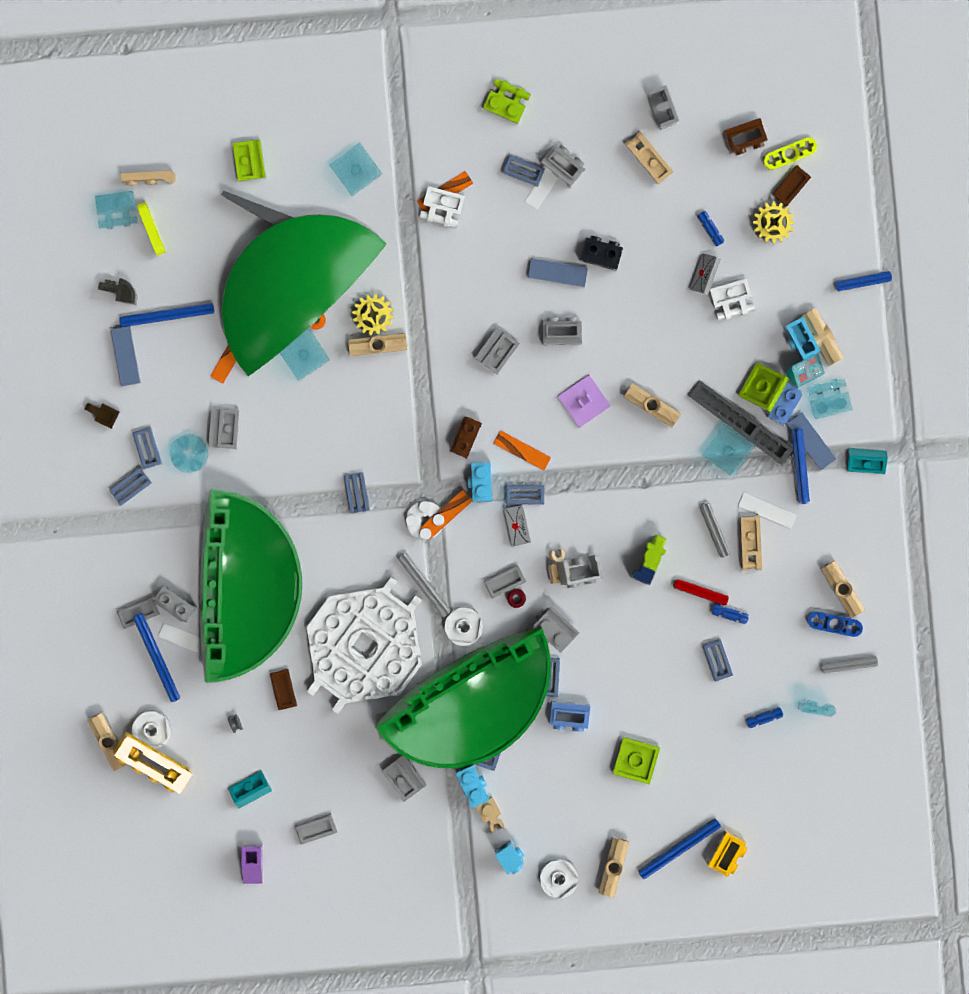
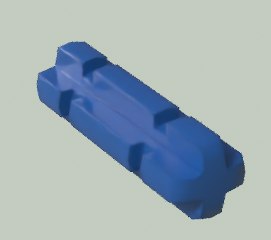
(710, 228)
(730, 614)
(764, 717)

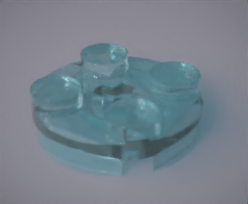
(183, 444)

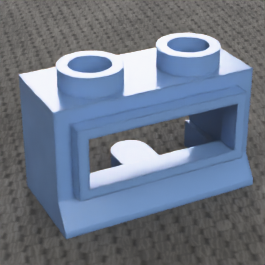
(785, 404)
(570, 708)

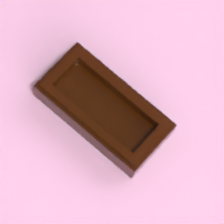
(791, 185)
(283, 689)

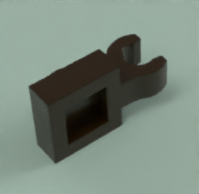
(105, 415)

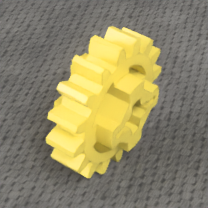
(780, 228)
(364, 317)

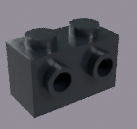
(601, 253)

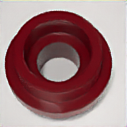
(521, 602)

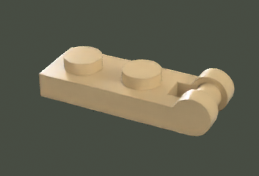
(649, 158)
(149, 178)
(751, 542)

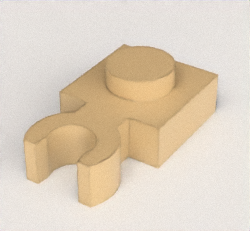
(553, 569)
(489, 812)

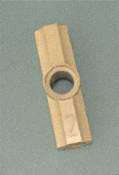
(823, 337)
(365, 345)
(663, 412)
(836, 578)
(101, 730)
(617, 855)

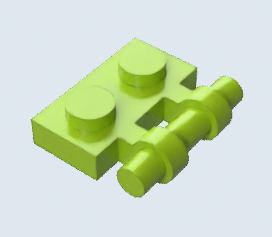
(503, 106)

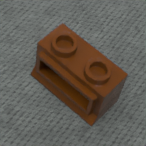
(743, 128)
(465, 437)

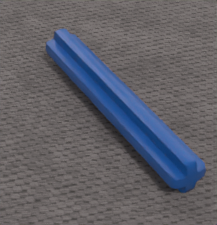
(800, 466)

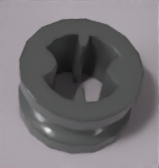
(235, 723)

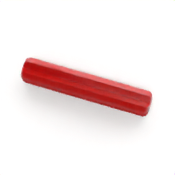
(701, 592)

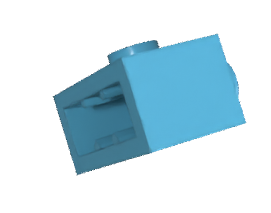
(801, 339)
(480, 482)
(472, 785)
(510, 857)

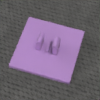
(584, 401)

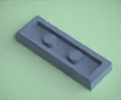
(558, 272)
(125, 356)
(813, 443)

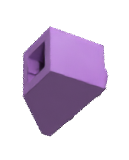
(252, 864)

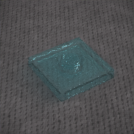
(355, 169)
(304, 355)
(728, 450)

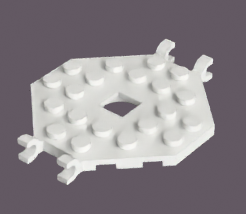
(347, 671)

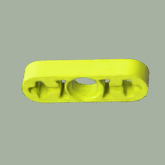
(779, 164)
(151, 228)

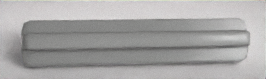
(715, 530)
(849, 664)

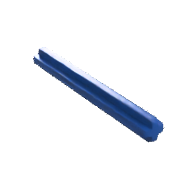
(166, 315)
(156, 657)
(679, 849)

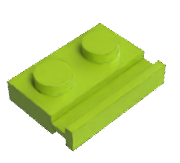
(249, 160)

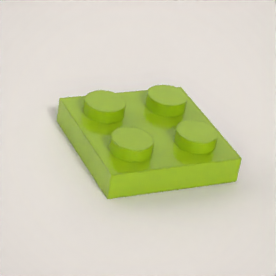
(763, 387)
(636, 760)

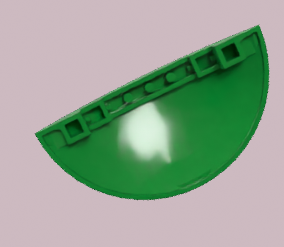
(290, 281)
(245, 586)
(472, 704)

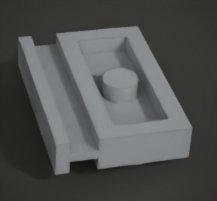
(497, 350)
(224, 428)
(556, 629)
(403, 778)

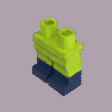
(651, 560)

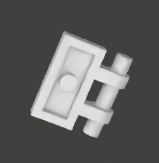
(444, 201)
(729, 294)

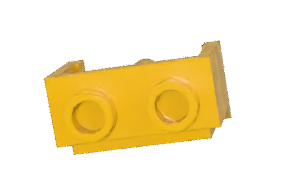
(720, 851)

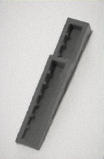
(265, 213)
(741, 423)

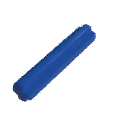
(863, 281)

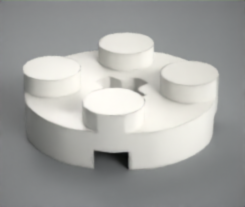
(414, 521)
(470, 635)
(159, 722)
(557, 889)

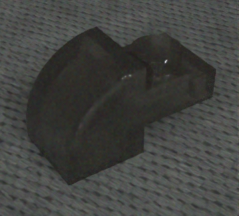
(124, 290)

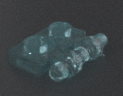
(116, 203)
(832, 404)
(812, 706)

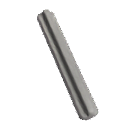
(424, 585)

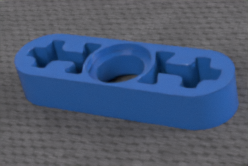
(839, 631)

